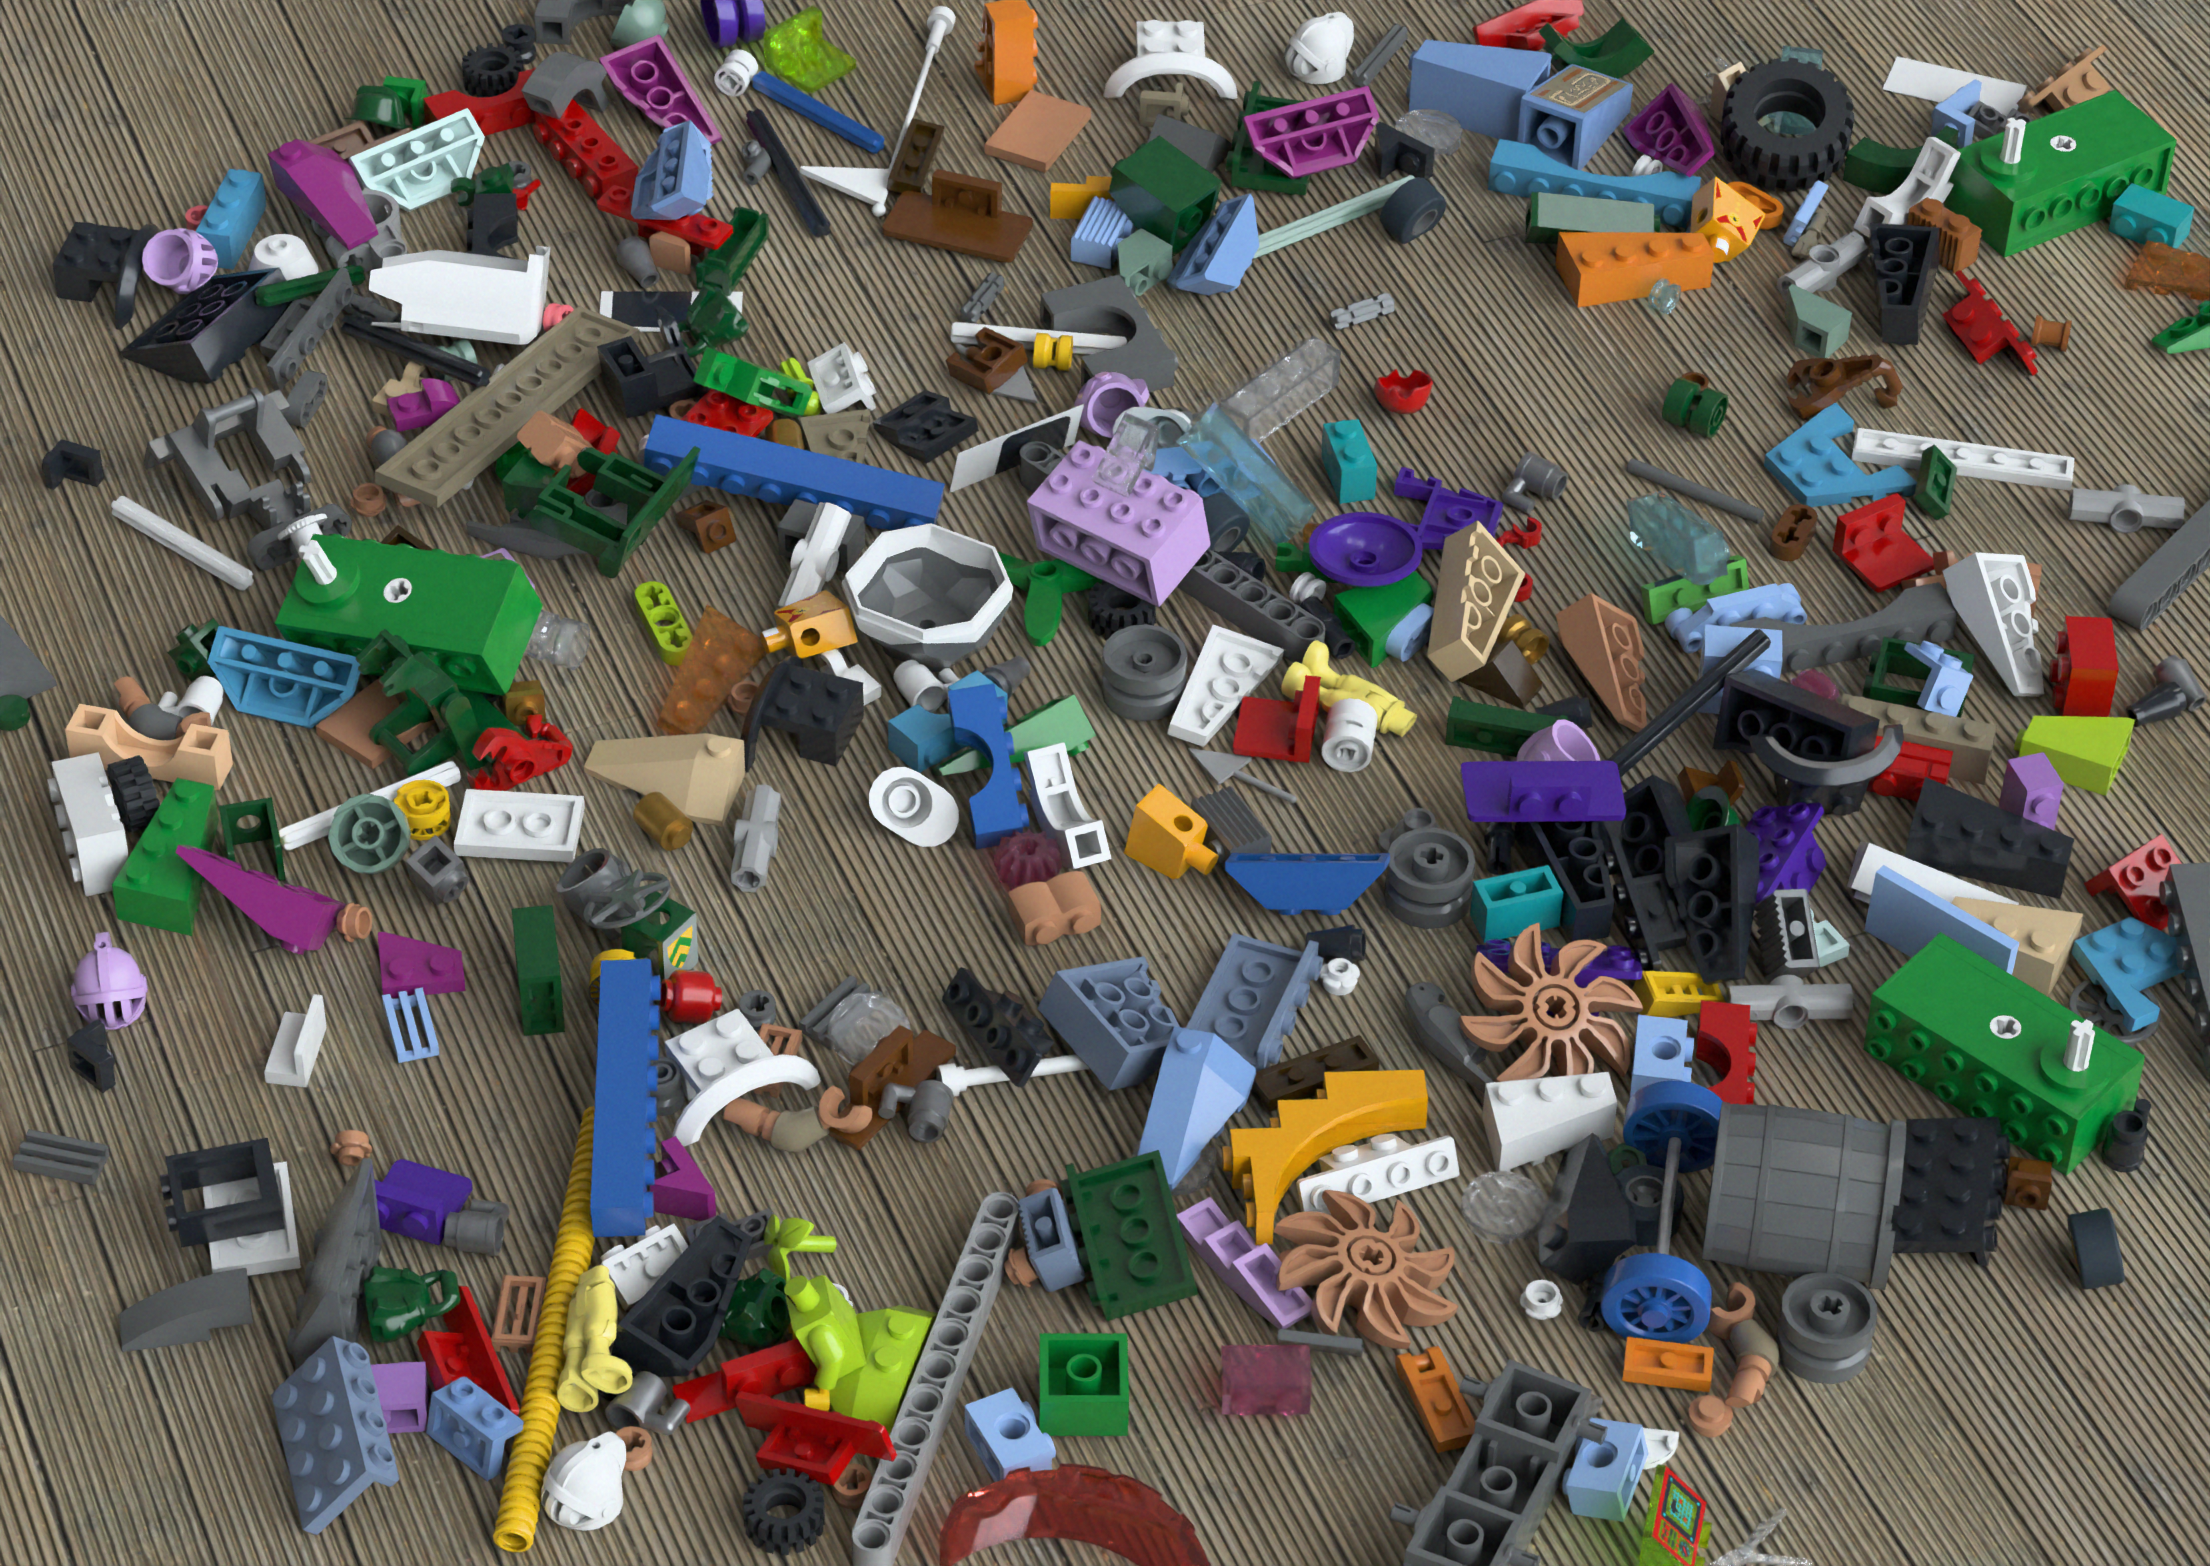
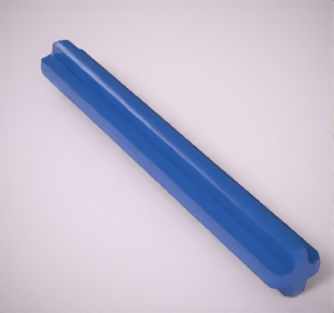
(818, 112)

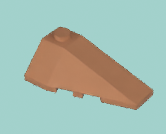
(1607, 651)

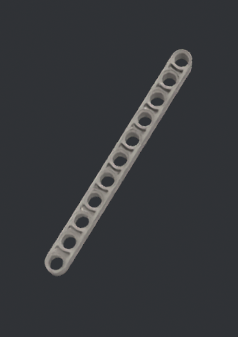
(936, 1383)

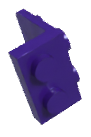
(418, 1199)

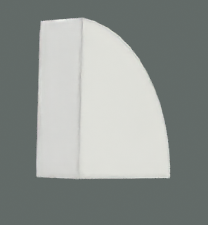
(1659, 1445)

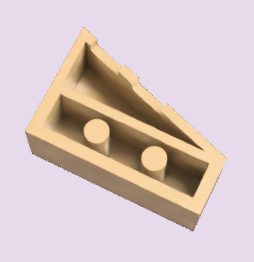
(2042, 934)

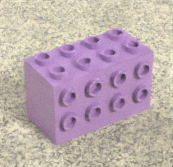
(1131, 542)

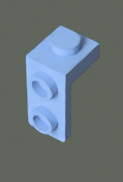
(1955, 112)
(1946, 682)

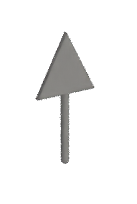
(1016, 387)
(1224, 765)

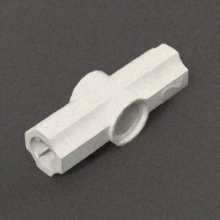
(816, 555)

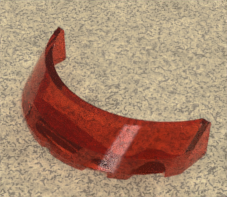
(1075, 1505)

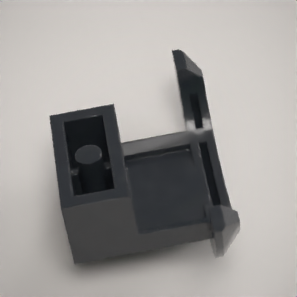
(98, 255)
(649, 381)
(806, 702)
(1833, 784)

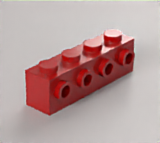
(585, 150)

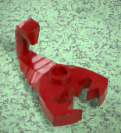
(517, 757)

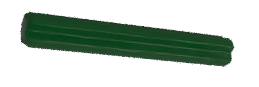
(303, 286)

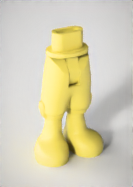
(1334, 687)
(586, 1345)

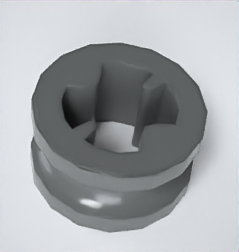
(521, 174)
(762, 1000)

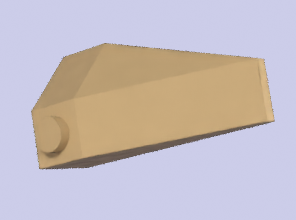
(691, 770)

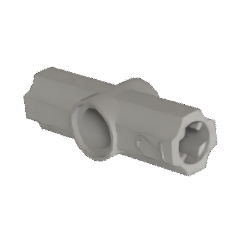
(1825, 265)
(2126, 508)
(756, 838)
(1793, 1002)

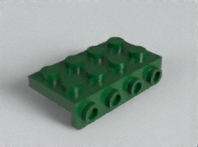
(1248, 167)
(1129, 1235)

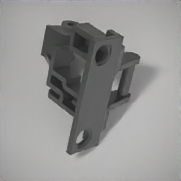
(226, 489)

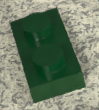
(1935, 482)

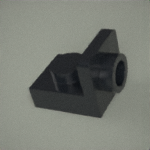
(91, 1056)

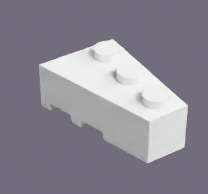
(1545, 1116)

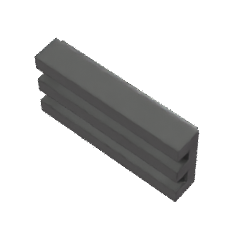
(818, 1019)
(63, 1152)

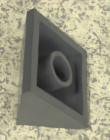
(1197, 143)

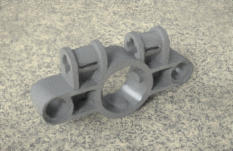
(386, 244)

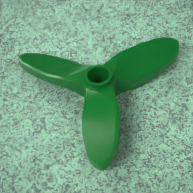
(1045, 585)

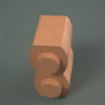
(1054, 908)

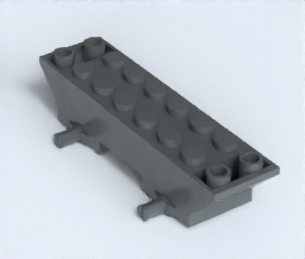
(1506, 1472)

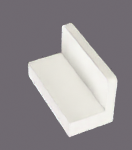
(297, 1046)

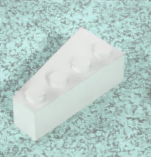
(91, 822)

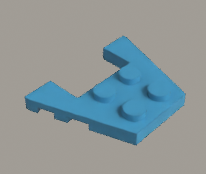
(1821, 473)
(2125, 961)

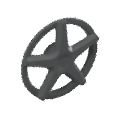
(627, 900)

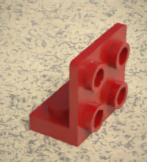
(729, 414)
(1876, 545)
(1279, 727)
(2138, 880)

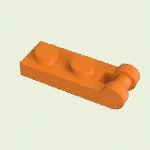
(1437, 1398)

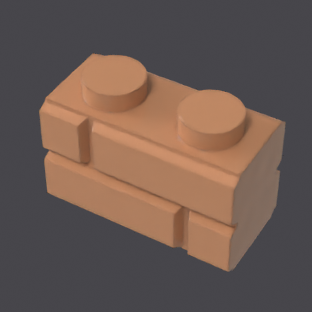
(553, 442)

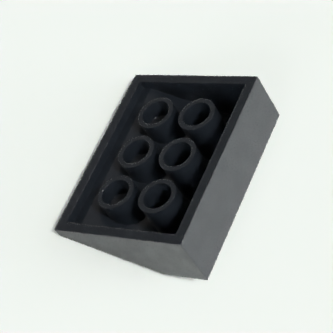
(209, 327)

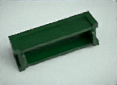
(732, 259)
(1492, 727)

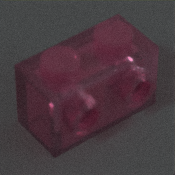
(1265, 1379)

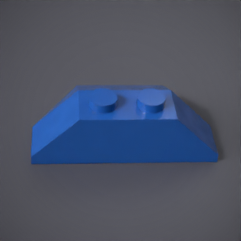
(1306, 879)

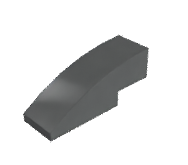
(187, 1311)

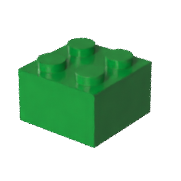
(1083, 1384)

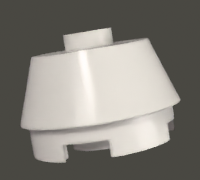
(284, 252)

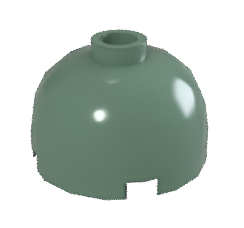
(639, 22)
(369, 834)

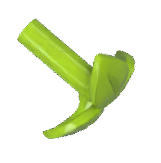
(795, 1237)

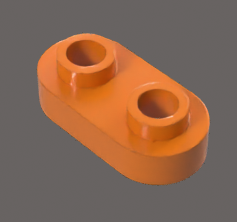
(1770, 206)

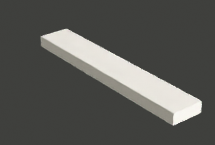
(1969, 458)

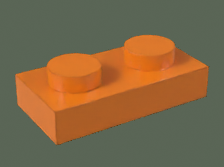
(1668, 1364)

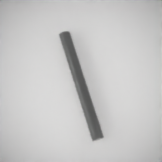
(1695, 490)

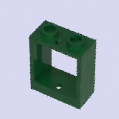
(1896, 660)
(538, 970)

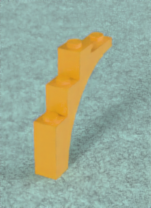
(1344, 1111)

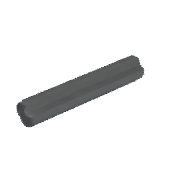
(1379, 55)

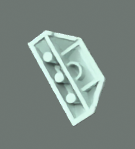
(422, 162)

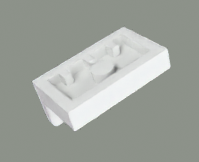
(841, 379)
(643, 1264)

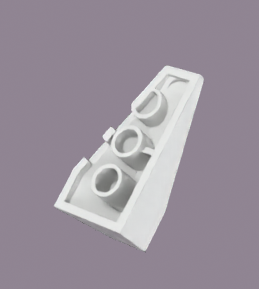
(1994, 602)
(1871, 858)

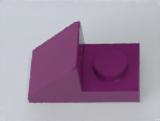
(682, 1186)

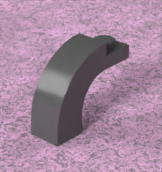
(558, 18)
(564, 78)

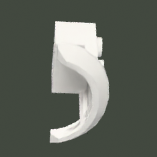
(1170, 50)
(723, 1063)

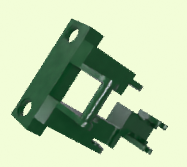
(563, 516)
(425, 696)

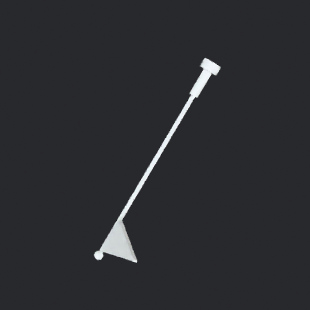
(871, 183)

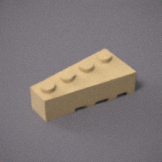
(1471, 600)

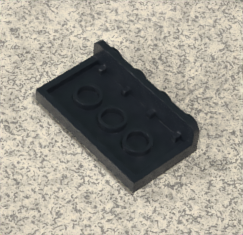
(1951, 1186)

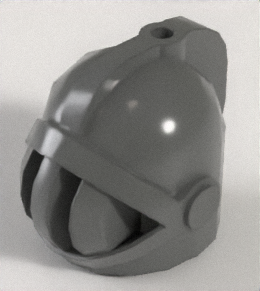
(605, 870)

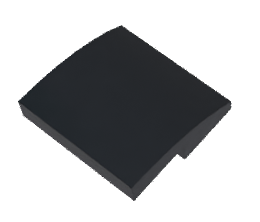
(925, 426)

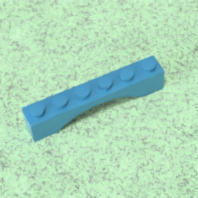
(1525, 169)

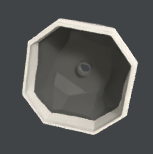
(928, 594)

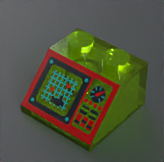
(1674, 1523)

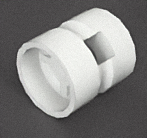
(1349, 735)

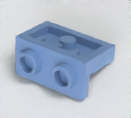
(472, 1425)

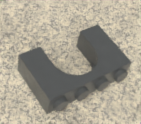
(1112, 309)

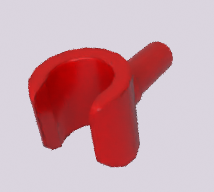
(524, 194)

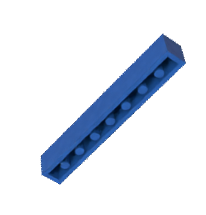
(789, 473)
(624, 1099)

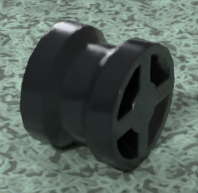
(521, 39)

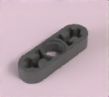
(270, 552)

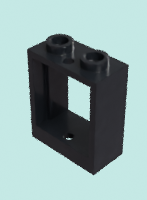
(216, 1167)

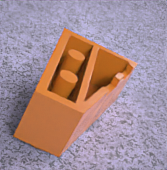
(1007, 50)

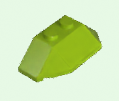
(892, 1348)

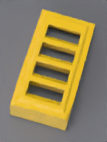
(1656, 1002)

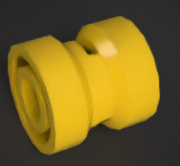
(1045, 348)

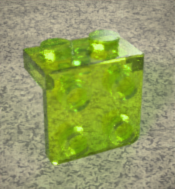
(802, 55)

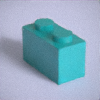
(2150, 216)
(1349, 461)
(1515, 901)

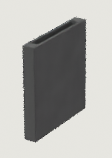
(1322, 1342)

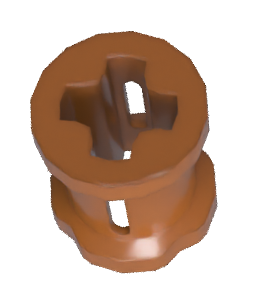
(2051, 333)

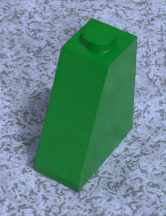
(1372, 613)

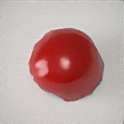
(1403, 394)

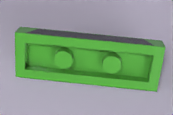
(1676, 592)

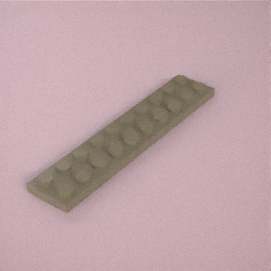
(491, 416)

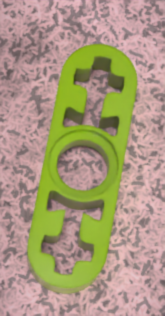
(666, 610)

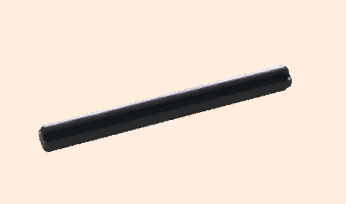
(788, 173)
(416, 351)
(1689, 701)

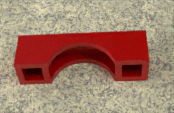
(490, 113)
(1724, 1043)

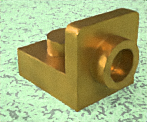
(523, 700)

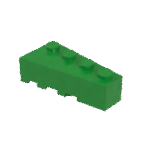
(155, 882)

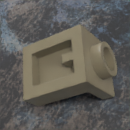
(1164, 103)

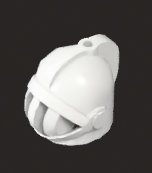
(1320, 44)
(585, 1483)

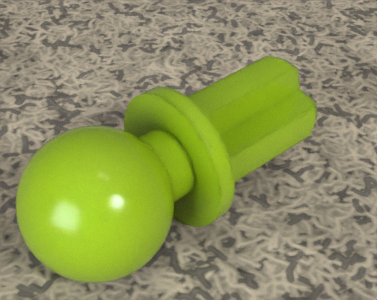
(793, 368)

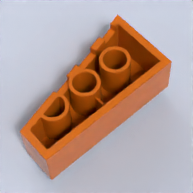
(1628, 264)

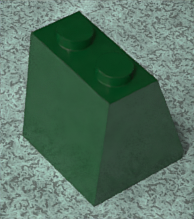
(1165, 192)

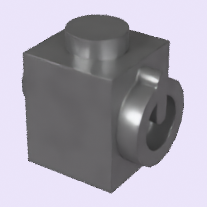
(437, 871)

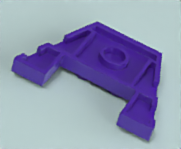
(1446, 509)

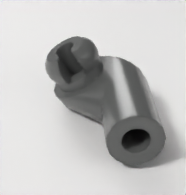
(758, 162)

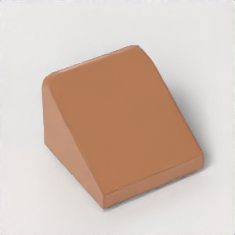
(670, 252)

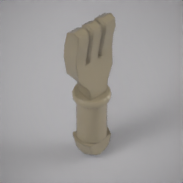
(1811, 235)

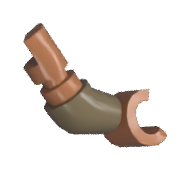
(798, 1129)
(1754, 1348)

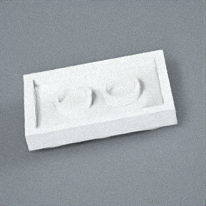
(519, 825)
(261, 1251)

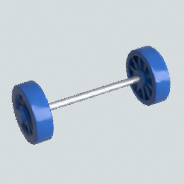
(1656, 1292)

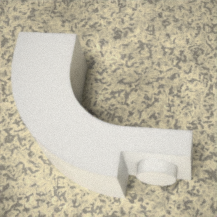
(1927, 179)
(1060, 809)

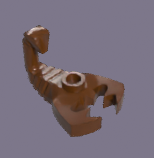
(1835, 377)

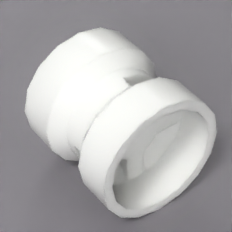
(736, 73)

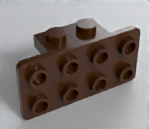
(959, 217)

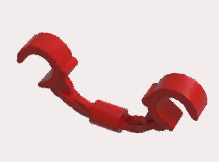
(1525, 540)

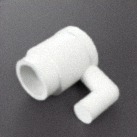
(921, 686)
(201, 696)

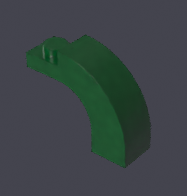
(1611, 54)
(1883, 167)

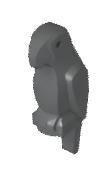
(522, 538)
(1442, 1034)

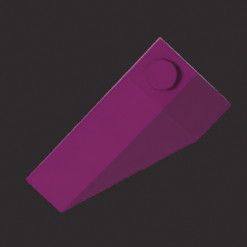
(657, 86)
(1672, 132)
(324, 189)
(288, 912)

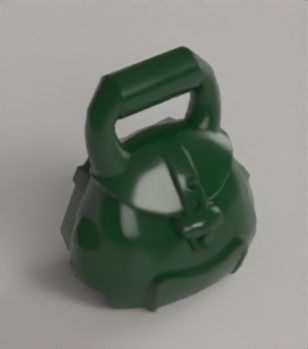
(712, 321)
(402, 1300)
(757, 1310)

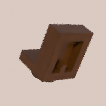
(710, 524)
(2028, 1183)

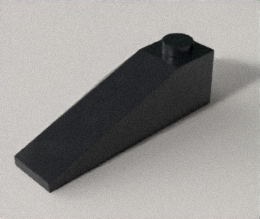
(1585, 1215)

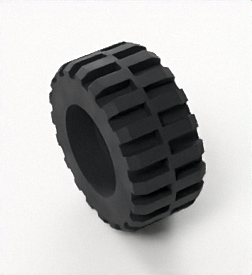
(1794, 89)

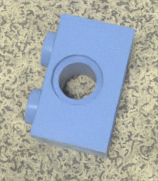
(1660, 1052)
(1007, 1435)
(1608, 1473)

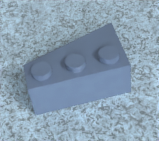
(1111, 1019)

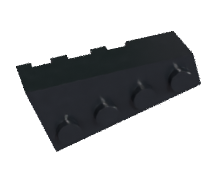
(1903, 275)
(1795, 717)
(1986, 842)

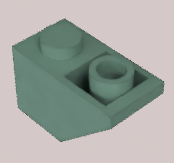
(1143, 261)
(1815, 322)

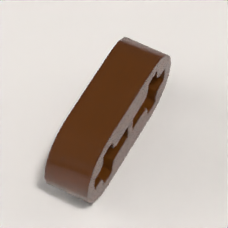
(1789, 530)

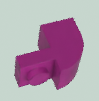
(422, 407)

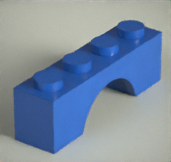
(977, 722)

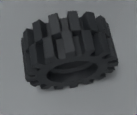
(491, 70)
(1109, 620)
(133, 792)
(784, 1531)

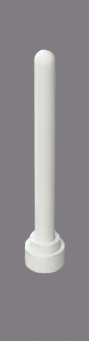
(959, 1079)

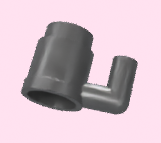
(1537, 476)
(928, 1109)
(478, 1229)
(640, 1406)

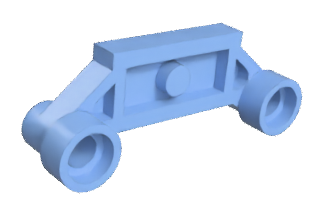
(1767, 601)

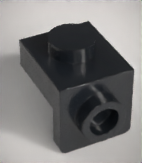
(74, 463)

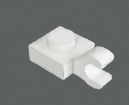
(837, 667)

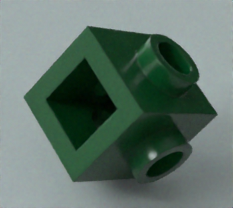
(194, 649)

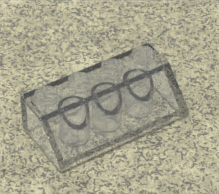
(1280, 387)

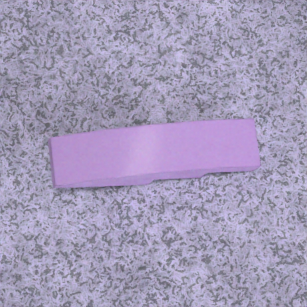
(1242, 1264)

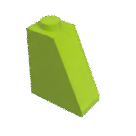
(2080, 748)

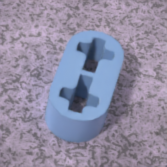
(1410, 633)

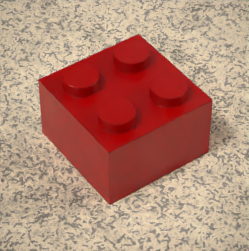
(2084, 667)

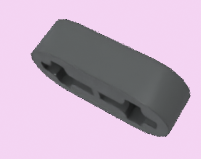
(306, 398)

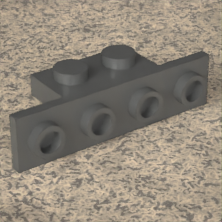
(302, 327)

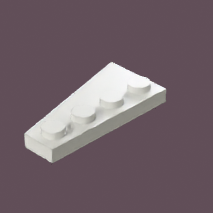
(1224, 674)

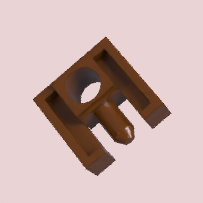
(993, 361)

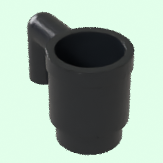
(2127, 1138)

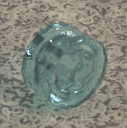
(1664, 295)

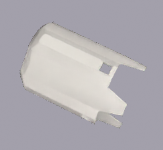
(466, 294)

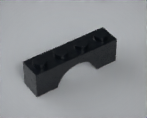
(493, 224)

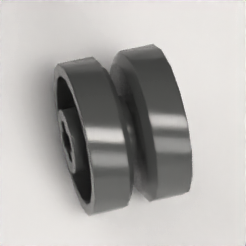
(1143, 672)
(1429, 878)
(1826, 1327)

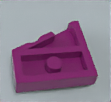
(418, 964)

